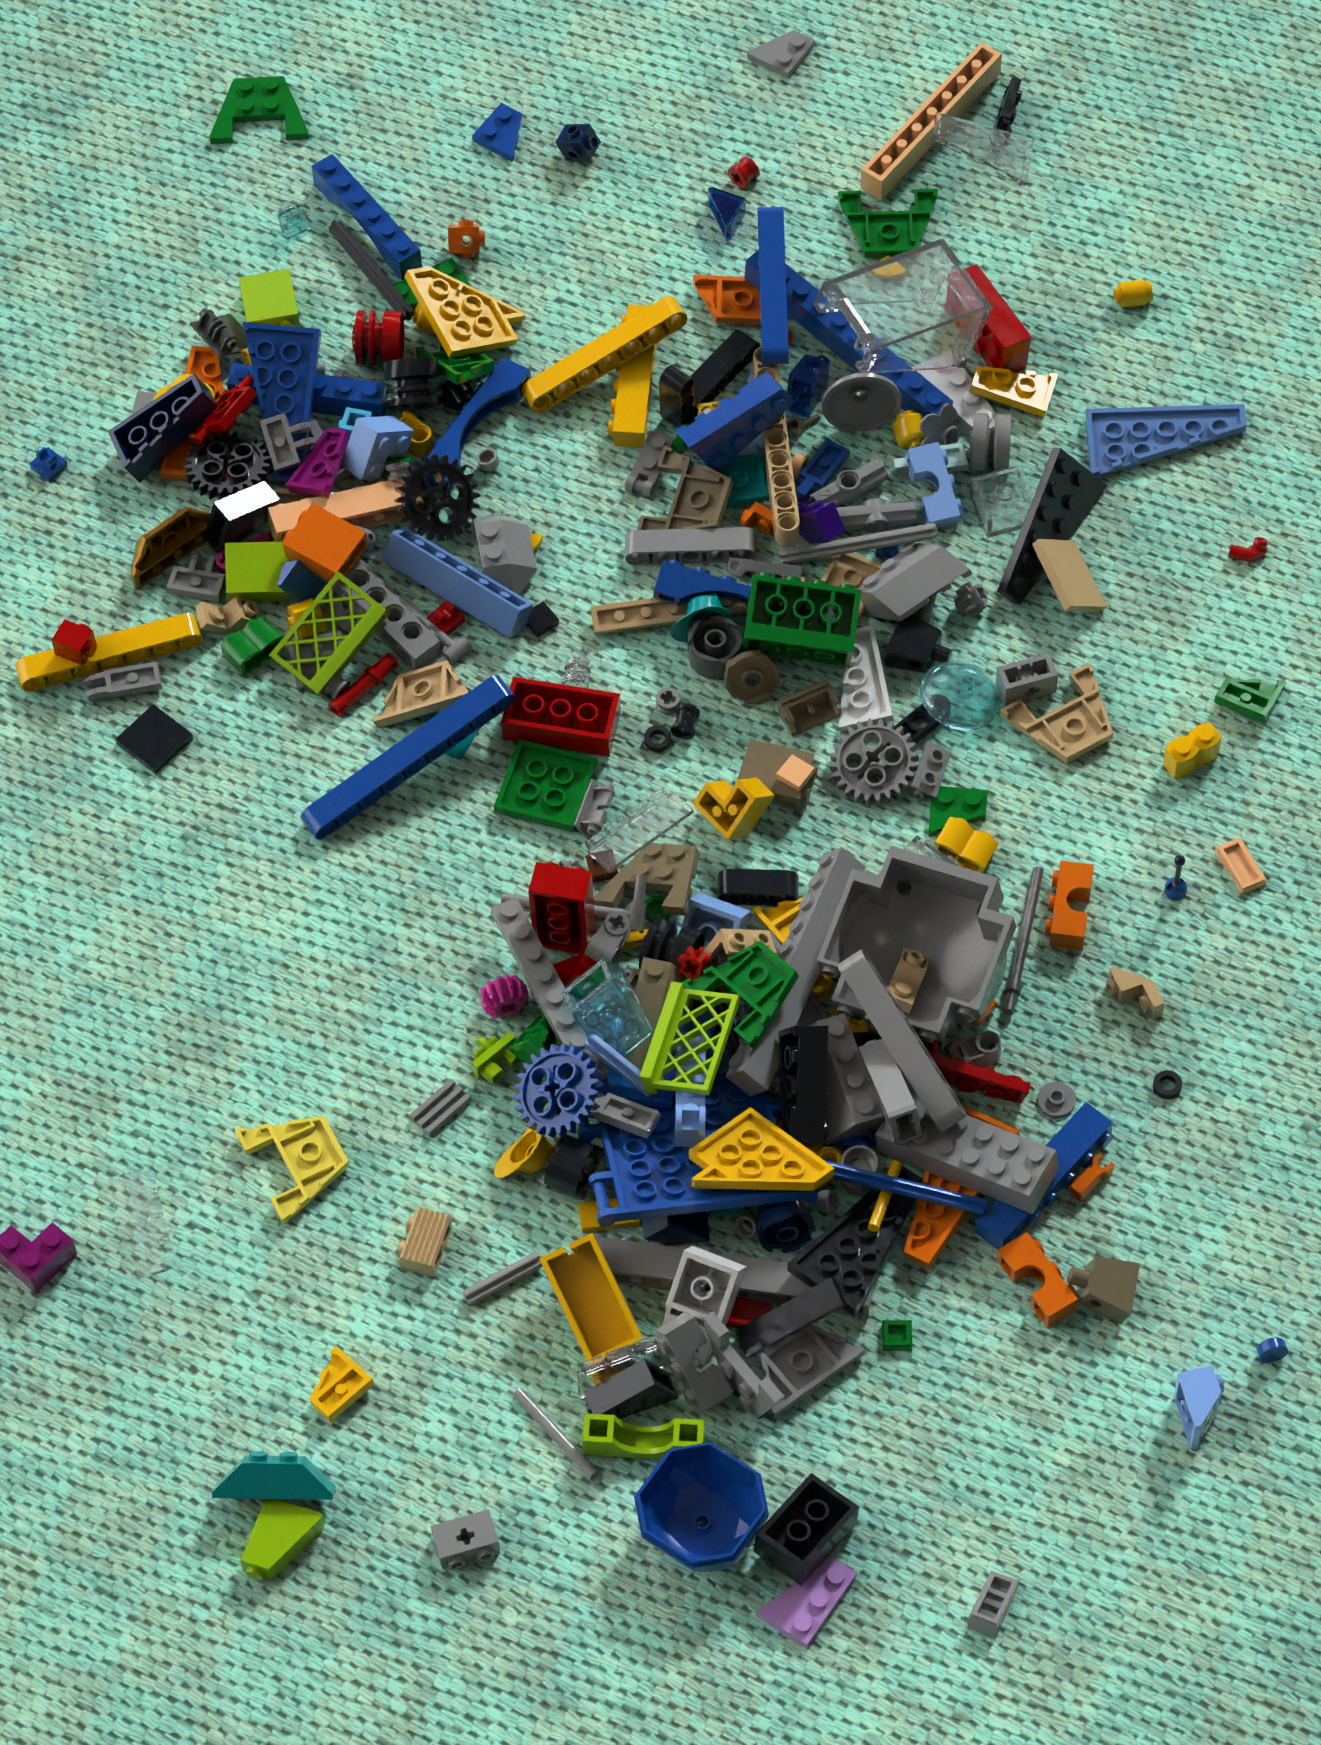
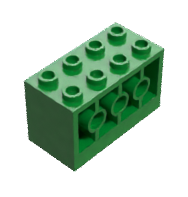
(805, 636)

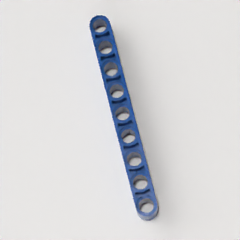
(407, 757)

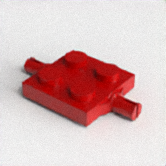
(229, 407)

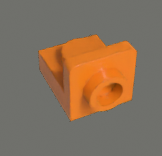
(758, 516)

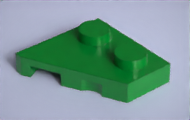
(956, 803)

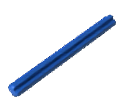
(908, 1188)

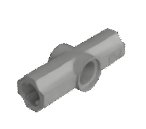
(859, 481)
(877, 515)

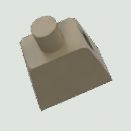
(1107, 1286)

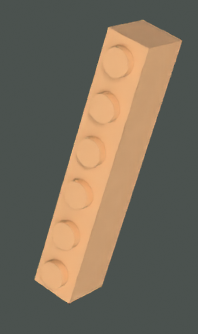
(359, 506)

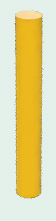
(883, 1199)

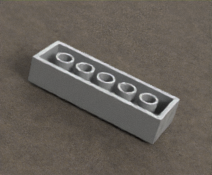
(978, 1158)

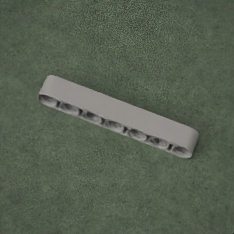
(902, 1040)

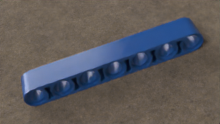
(773, 285)

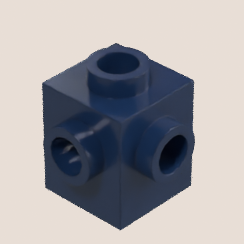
(578, 142)

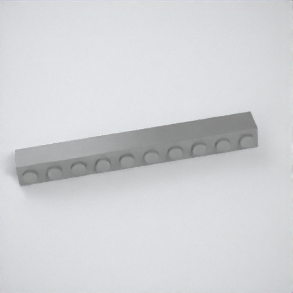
(755, 1068)
(656, 1266)

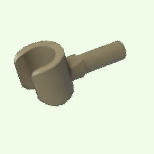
(795, 422)

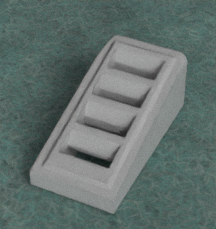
(987, 1622)

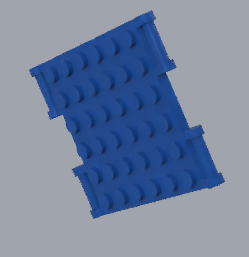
(656, 1177)

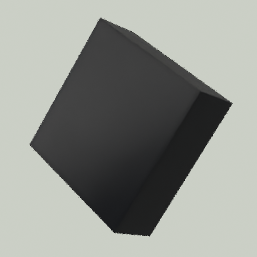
(542, 619)

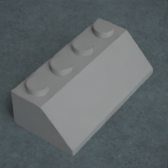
(849, 1093)

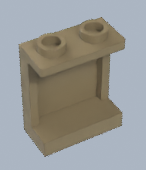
(765, 760)

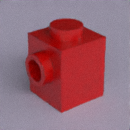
(74, 642)

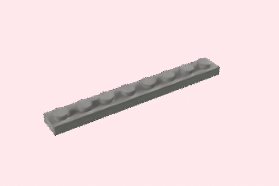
(541, 976)

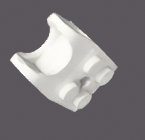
(690, 1295)

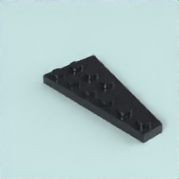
(1055, 512)
(851, 1250)

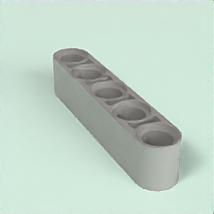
(689, 545)

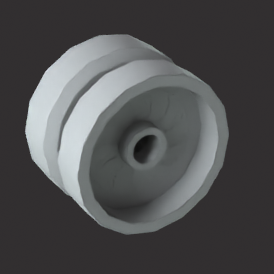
(990, 442)

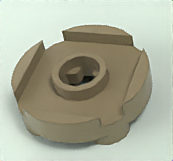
(751, 662)

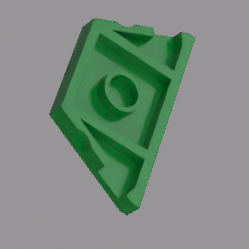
(459, 368)

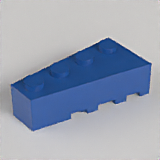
(736, 422)

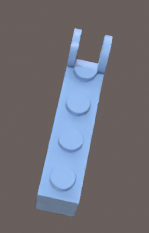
(690, 1106)

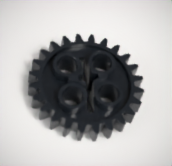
(211, 461)
(416, 486)

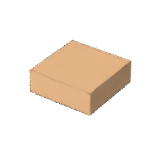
(795, 773)

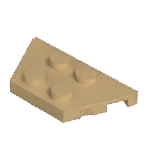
(421, 693)

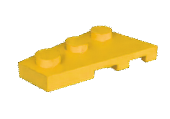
(1021, 391)

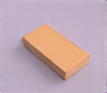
(1241, 866)

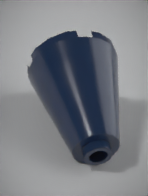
(784, 1226)

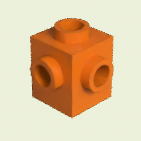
(459, 245)

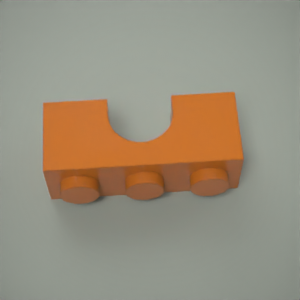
(1067, 925)
(1026, 1258)

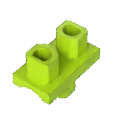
(492, 1053)

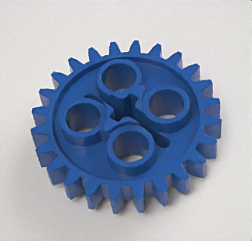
(558, 1090)

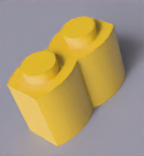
(1193, 750)
(967, 846)

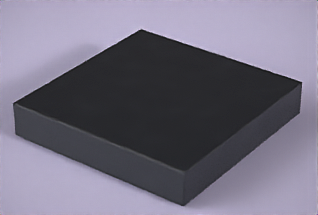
(154, 738)

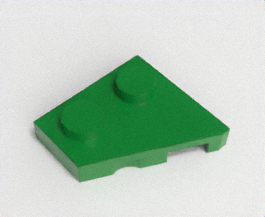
(1249, 697)

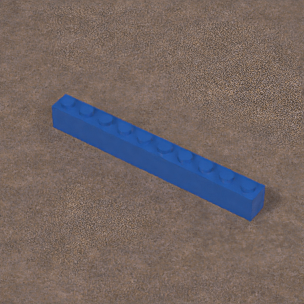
(839, 337)

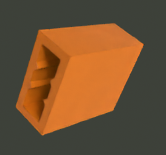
(325, 543)

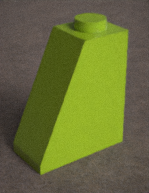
(278, 1537)

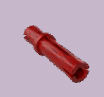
(372, 677)

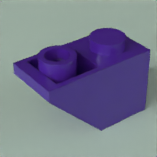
(819, 521)

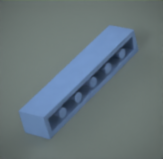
(457, 582)

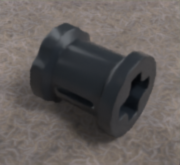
(688, 726)

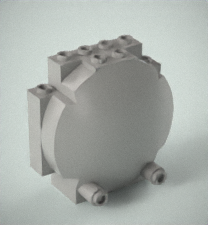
(927, 909)

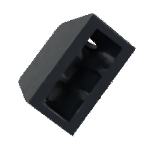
(915, 646)

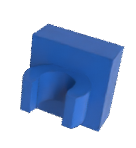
(48, 464)

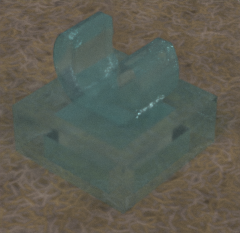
(293, 221)

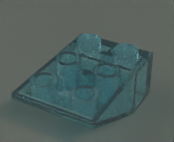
(608, 1007)

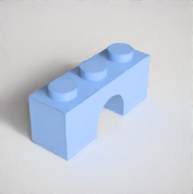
(929, 464)

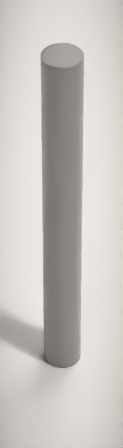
(555, 1433)

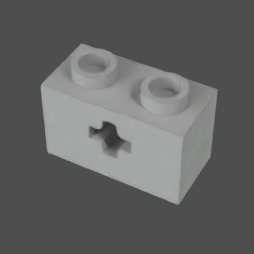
(1026, 679)
(476, 1528)

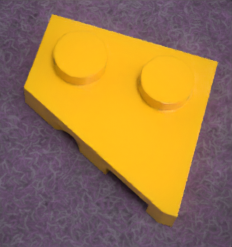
(339, 1385)

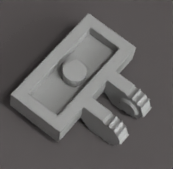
(281, 442)
(195, 582)

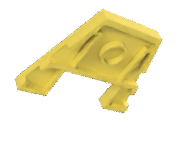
(309, 1154)

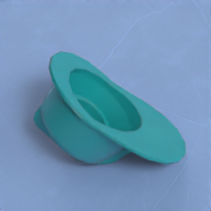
(697, 609)

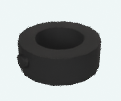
(657, 747)
(1167, 1094)

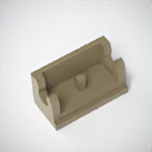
(809, 707)

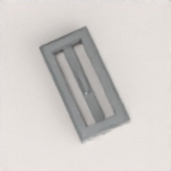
(447, 1115)

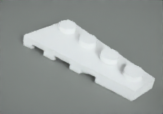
(956, 385)
(864, 684)

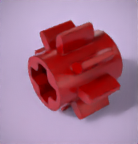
(692, 957)

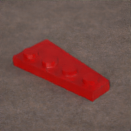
(971, 1078)

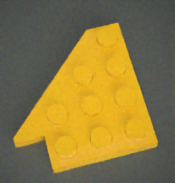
(462, 315)
(756, 1156)

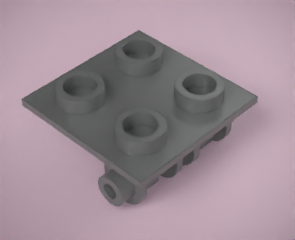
(221, 332)

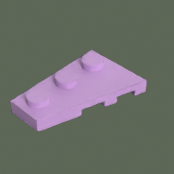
(805, 1608)

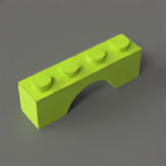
(615, 1438)

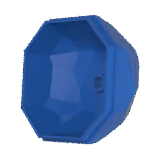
(697, 1486)

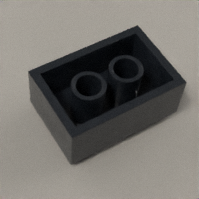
(806, 1529)

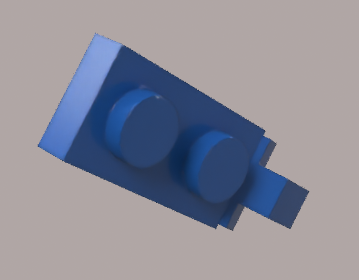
(821, 469)

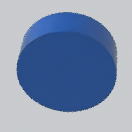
(1272, 1350)

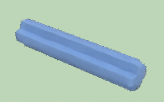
(616, 1062)

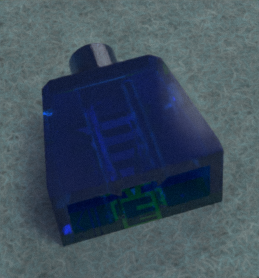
(809, 373)

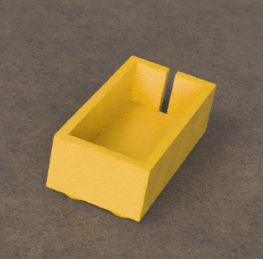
(591, 1297)

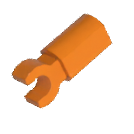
(1089, 1178)

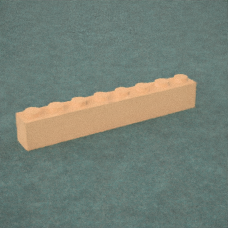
(915, 135)

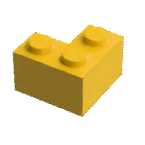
(734, 808)

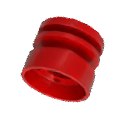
(378, 337)

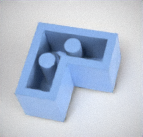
(372, 443)

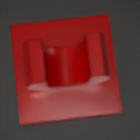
(446, 618)

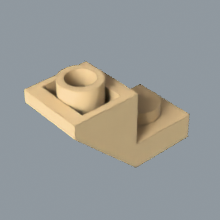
(229, 618)
(908, 977)
(1129, 986)

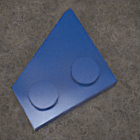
(500, 131)

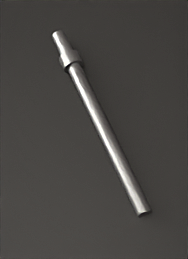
(1013, 984)

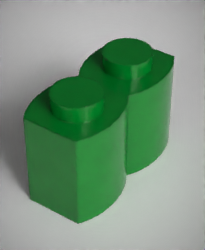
(251, 646)

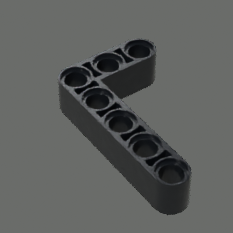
(682, 393)

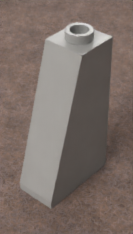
(891, 1092)

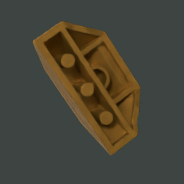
(168, 544)

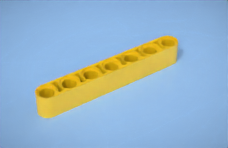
(604, 354)
(112, 652)

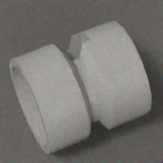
(863, 1158)

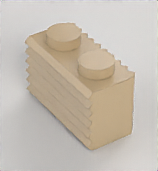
(425, 1241)

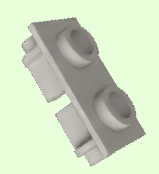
(930, 771)
(590, 815)

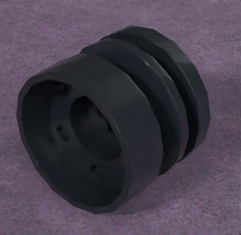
(412, 383)
(664, 943)

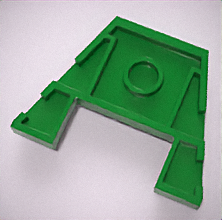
(258, 101)
(888, 231)
(758, 979)

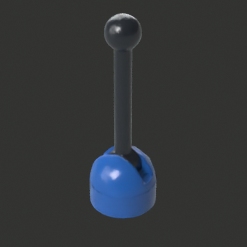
(1177, 884)

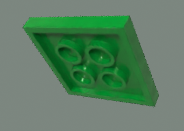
(545, 785)

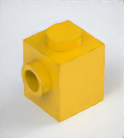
(295, 612)

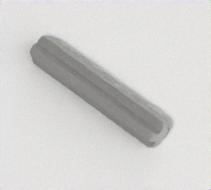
(502, 1278)

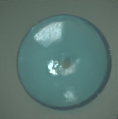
(960, 695)

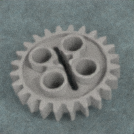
(893, 774)

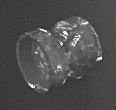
(577, 672)

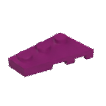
(321, 464)

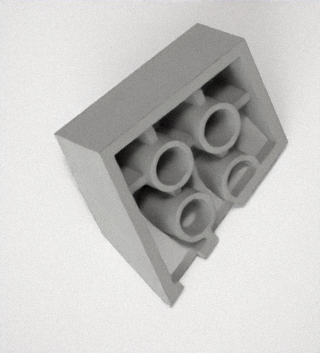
(909, 580)

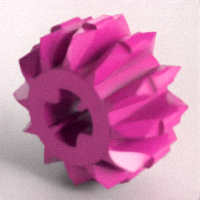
(504, 997)

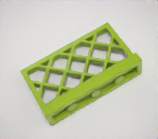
(349, 646)
(665, 1040)

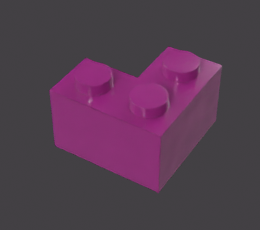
(37, 1260)

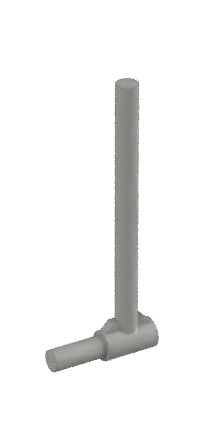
(453, 648)
(634, 910)

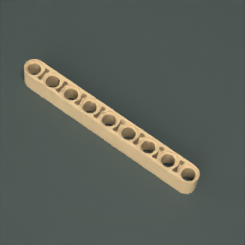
(779, 468)

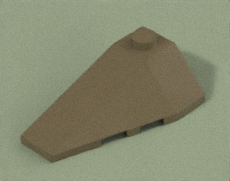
(651, 993)

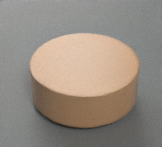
(798, 463)

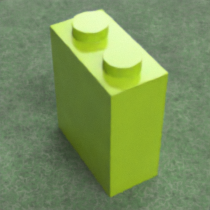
(269, 298)
(255, 571)

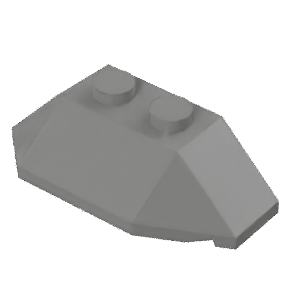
(505, 551)

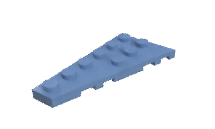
(1142, 434)

